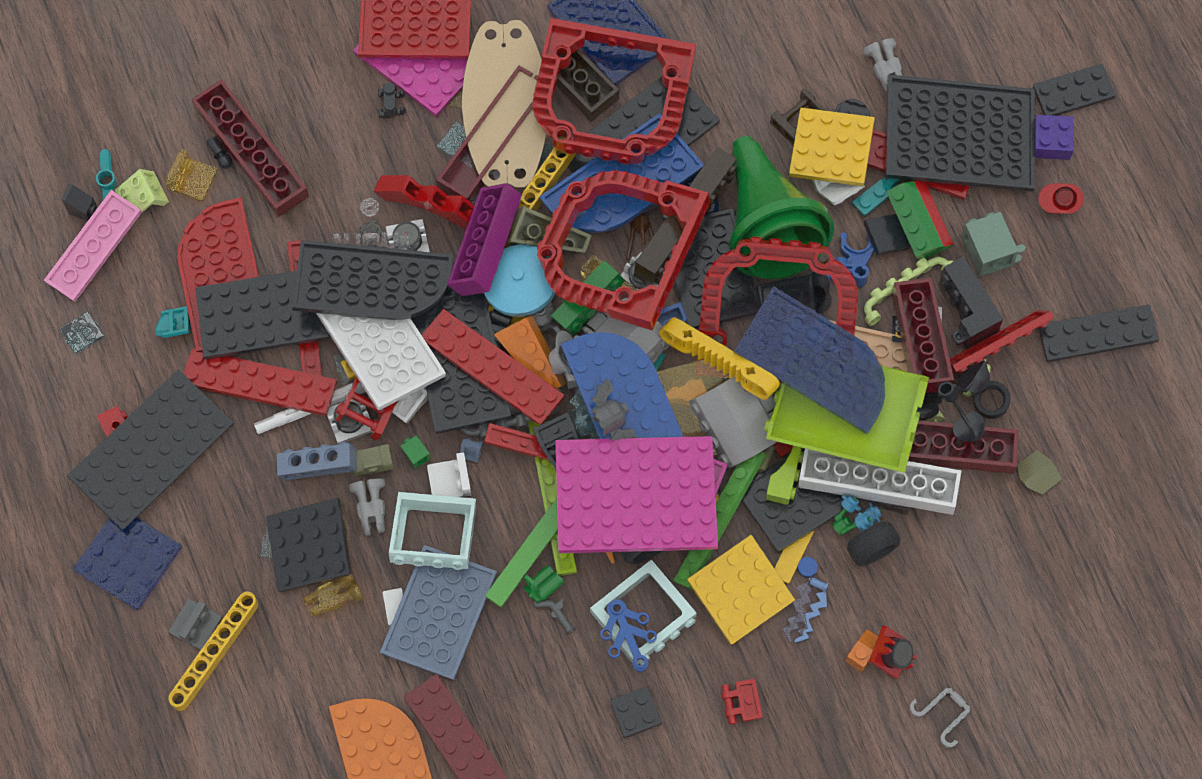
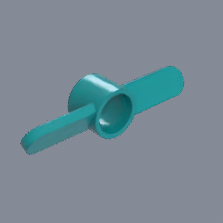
(106, 171)

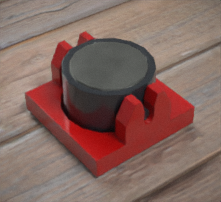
(892, 653)

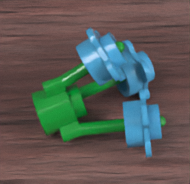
(862, 521)

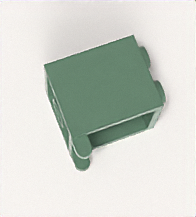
(990, 244)

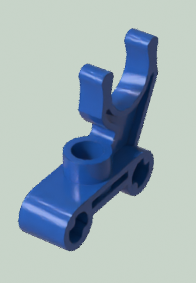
(855, 260)

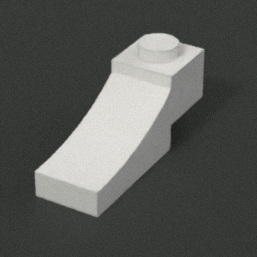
(409, 405)

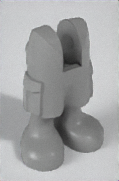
(884, 68)
(369, 511)

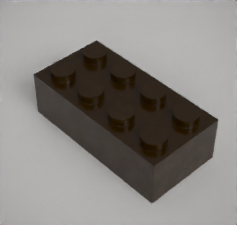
(587, 86)

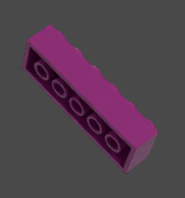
(484, 239)

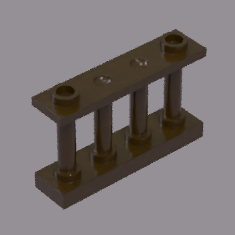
(781, 121)

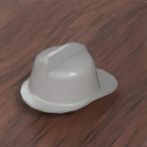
(557, 357)

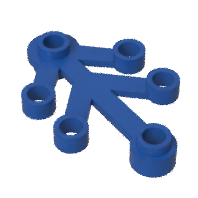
(627, 631)

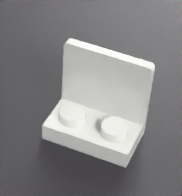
(835, 192)
(450, 478)

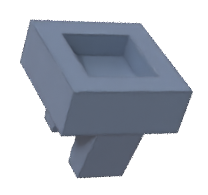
(471, 449)

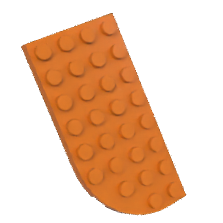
(378, 741)

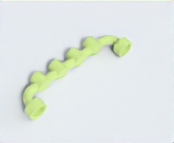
(878, 296)

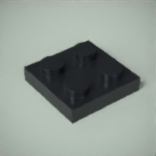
(635, 712)

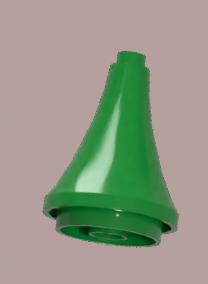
(773, 209)

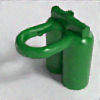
(542, 584)

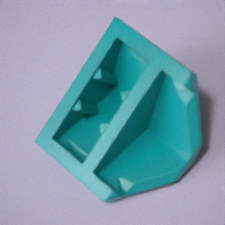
(173, 322)

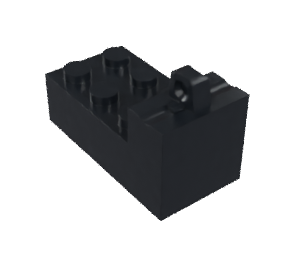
(975, 307)

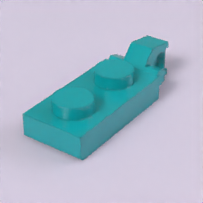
(874, 196)

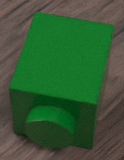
(415, 451)

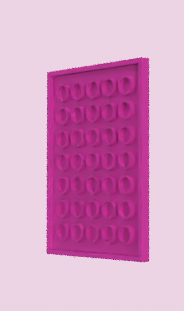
(636, 495)

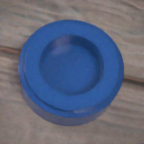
(807, 567)

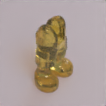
(329, 598)

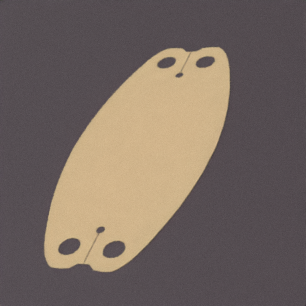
(485, 75)

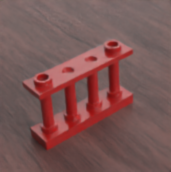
(375, 426)

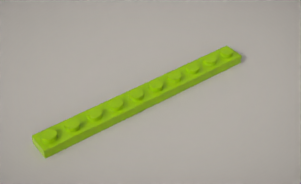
(548, 484)

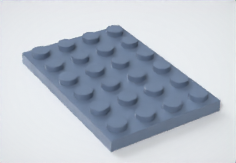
(438, 616)

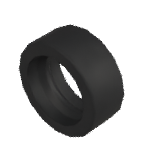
(996, 413)

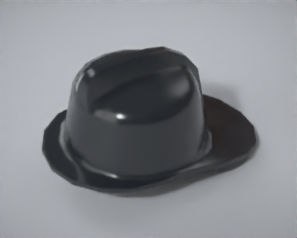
(822, 294)

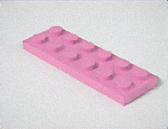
(93, 246)

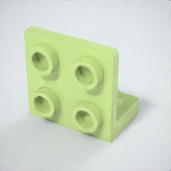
(142, 190)

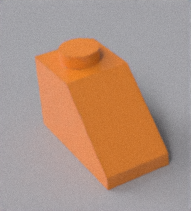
(862, 651)

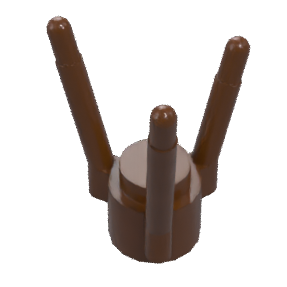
(641, 226)

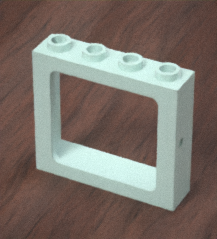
(432, 503)
(670, 632)

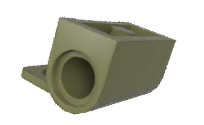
(373, 460)

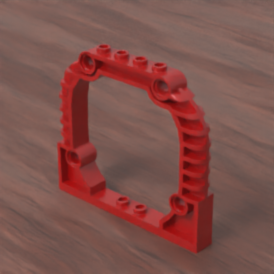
(567, 37)
(777, 251)
(642, 305)

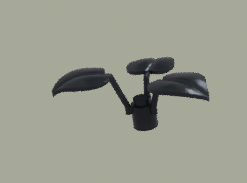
(969, 427)

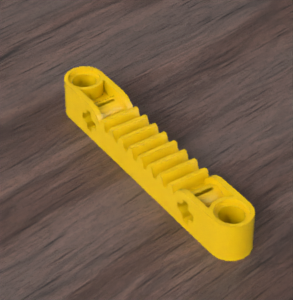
(690, 340)

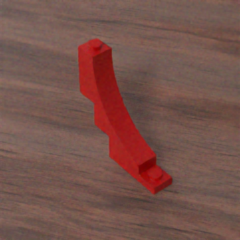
(427, 197)

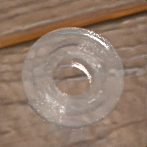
(369, 202)

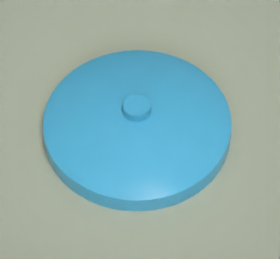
(519, 283)

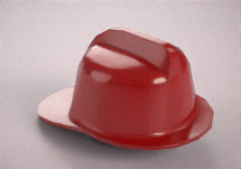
(1061, 198)

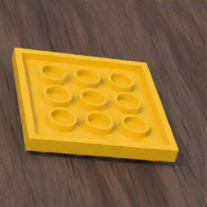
(831, 147)
(740, 589)

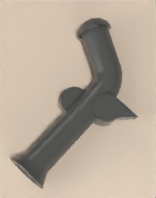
(556, 612)

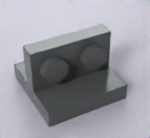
(195, 624)

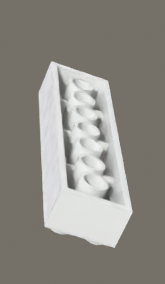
(919, 487)

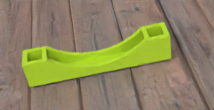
(781, 482)

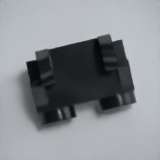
(390, 101)

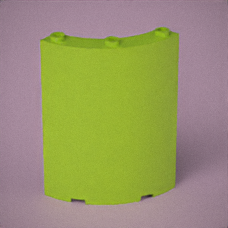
(887, 444)

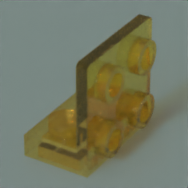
(190, 176)

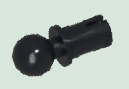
(219, 152)

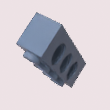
(345, 461)

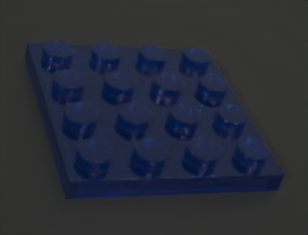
(127, 560)

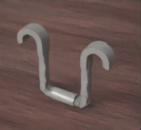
(958, 699)

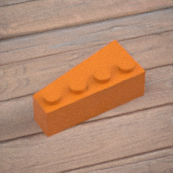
(530, 349)

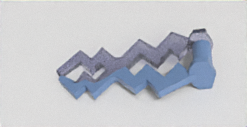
(802, 616)

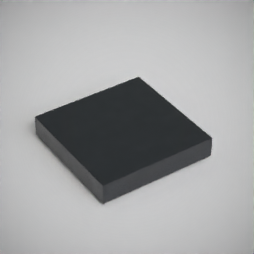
(886, 234)

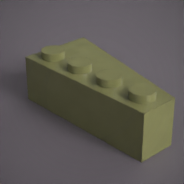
(530, 230)

